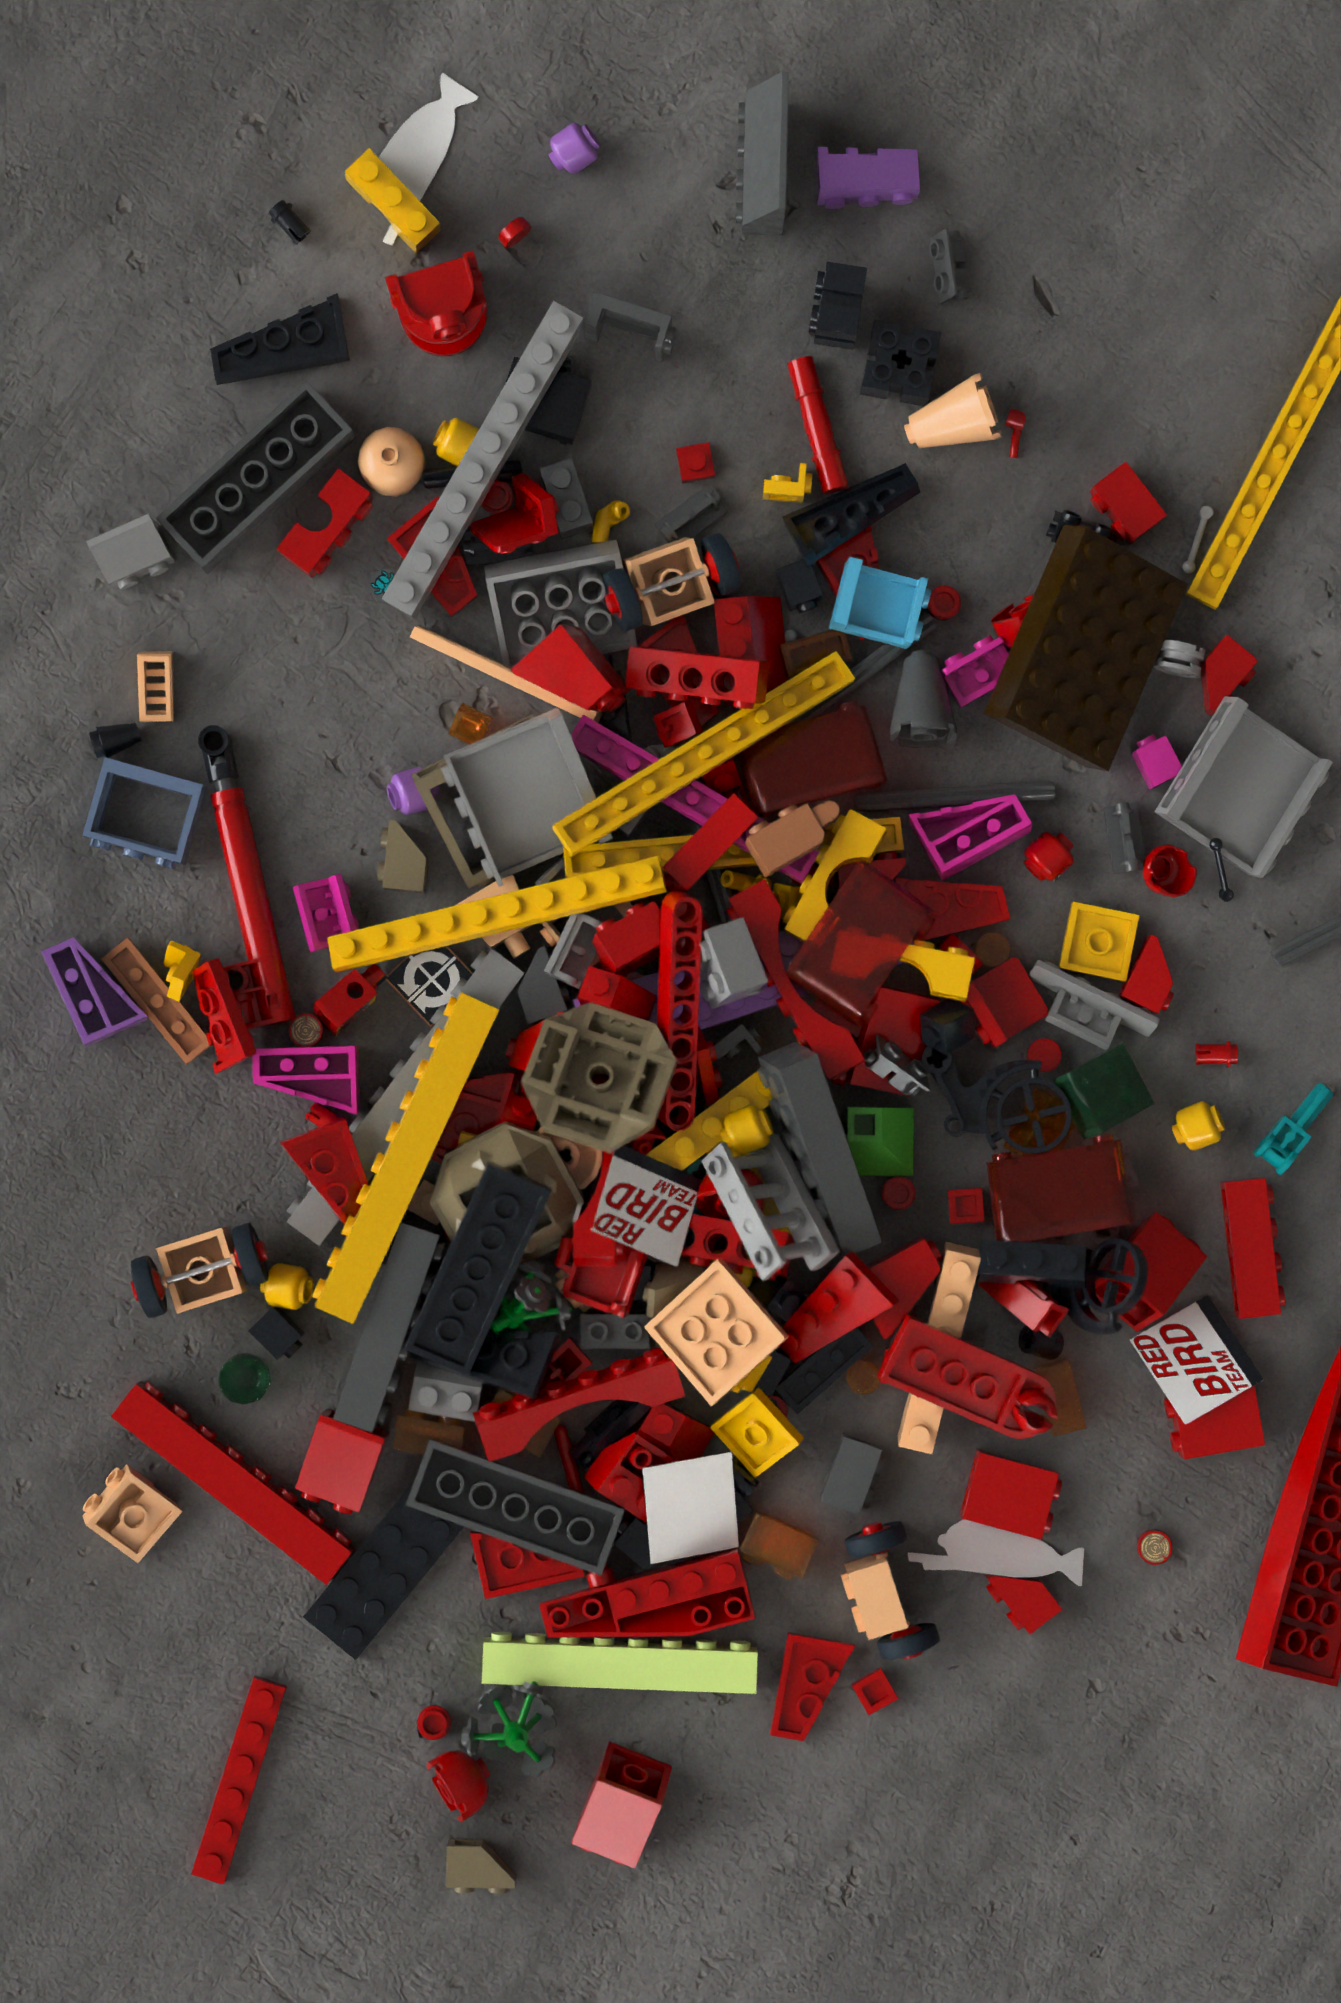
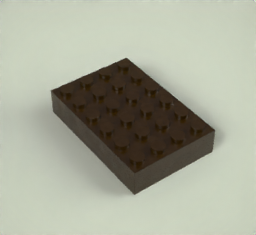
(1086, 647)

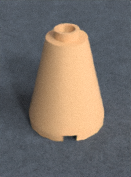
(955, 417)

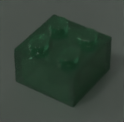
(1104, 1091)

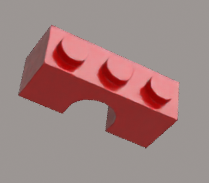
(312, 549)

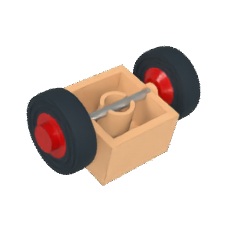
(670, 581)
(200, 1270)
(876, 1596)

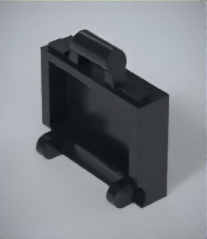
(561, 406)

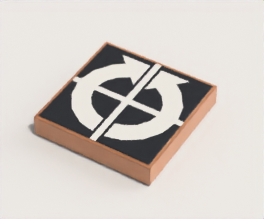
(428, 979)

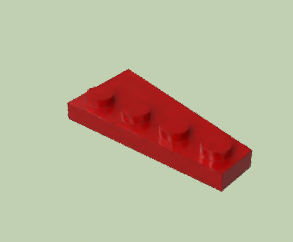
(836, 1307)

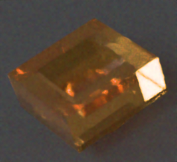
(469, 724)

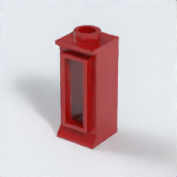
(1029, 1304)

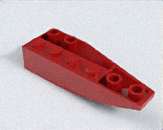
(657, 1602)

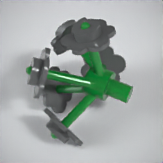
(530, 1301)
(513, 1737)

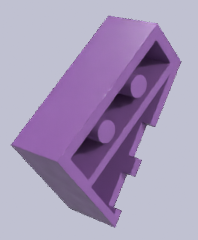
(866, 177)
(90, 995)

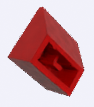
(619, 1472)

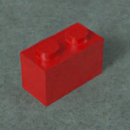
(1126, 504)

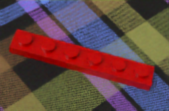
(239, 1780)

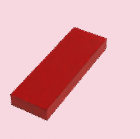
(710, 841)

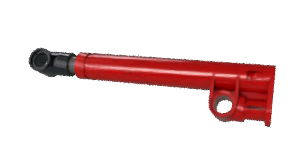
(265, 987)

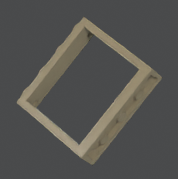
(431, 777)

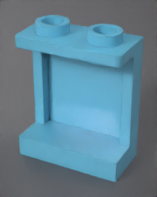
(879, 605)

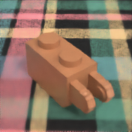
(791, 836)

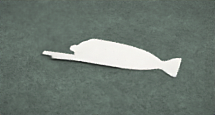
(423, 141)
(999, 1552)

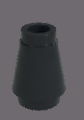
(114, 739)

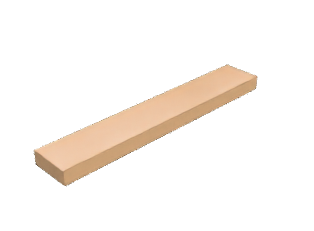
(496, 670)

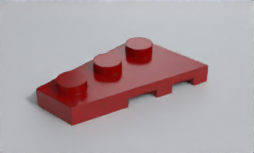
(331, 1165)

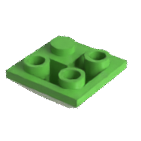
(881, 1140)

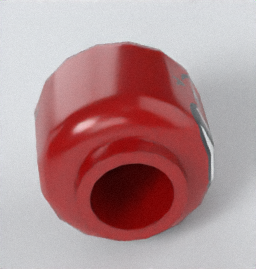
(1048, 856)

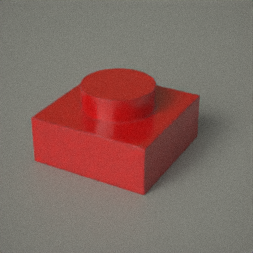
(695, 462)
(965, 1205)
(874, 1691)

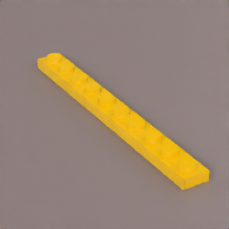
(1270, 466)
(702, 754)
(613, 854)
(496, 914)

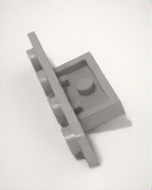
(1088, 1010)

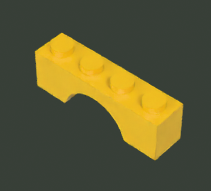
(854, 840)
(945, 972)

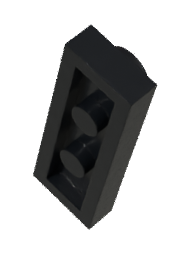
(823, 1369)

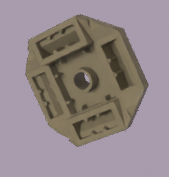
(592, 1043)
(523, 1153)

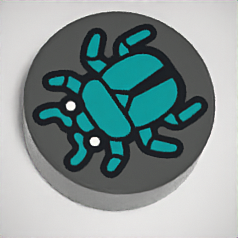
(380, 582)

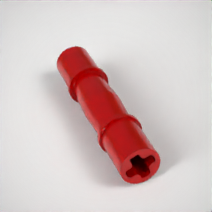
(817, 425)

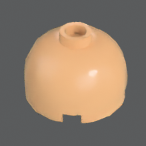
(391, 461)

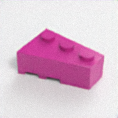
(970, 832)
(314, 1073)

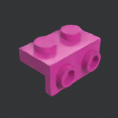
(977, 672)
(325, 910)

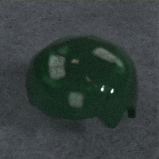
(244, 1378)

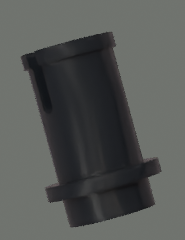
(289, 221)
(742, 1479)

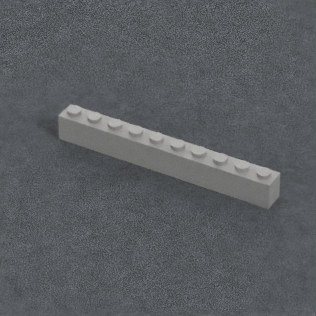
(484, 460)
(490, 984)

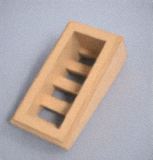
(143, 658)

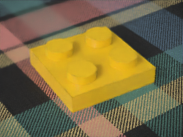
(1098, 941)
(757, 1432)

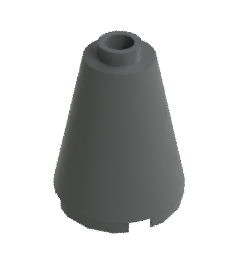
(922, 704)

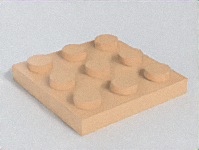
(716, 1331)

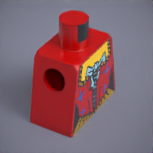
(338, 1009)

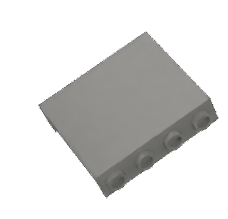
(1243, 787)
(517, 790)

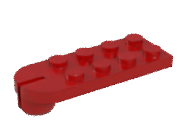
(968, 1380)

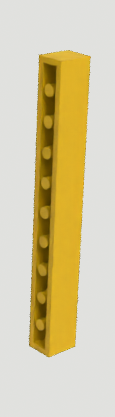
(405, 1158)

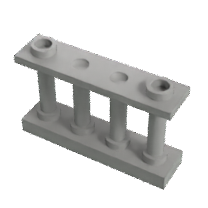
(791, 1197)

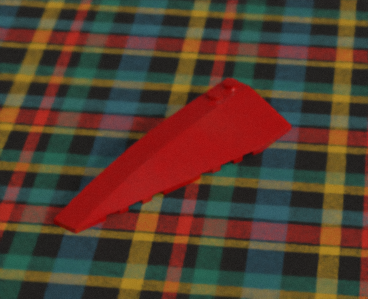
(1297, 1593)

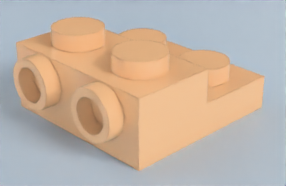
(130, 1512)

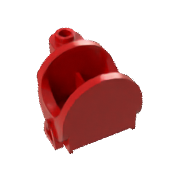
(441, 305)

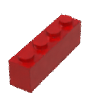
(1251, 1247)

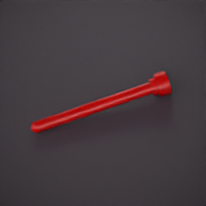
(574, 1482)

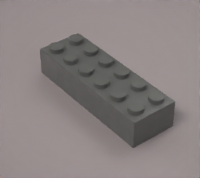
(256, 477)
(818, 1144)
(388, 1326)
(515, 1506)

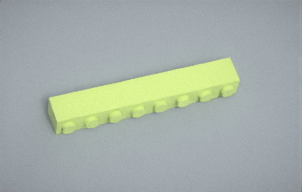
(620, 1664)

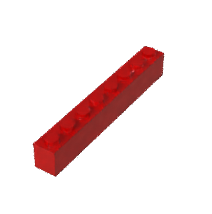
(232, 1481)

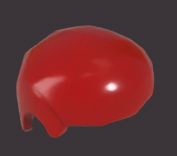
(1169, 871)

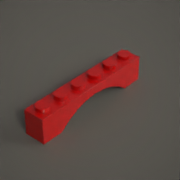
(828, 1040)
(589, 1246)
(511, 1424)

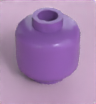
(574, 148)
(404, 793)

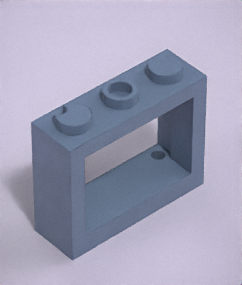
(133, 848)

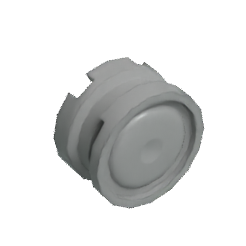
(1180, 659)

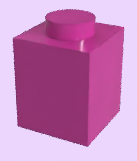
(1156, 760)

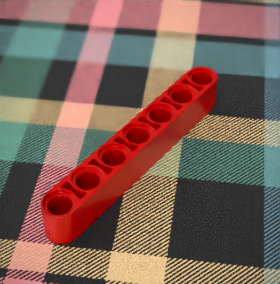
(685, 993)

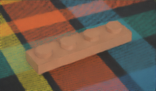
(150, 994)

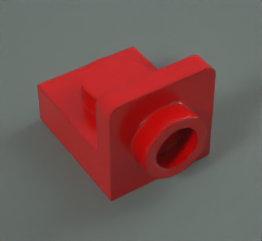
(677, 724)

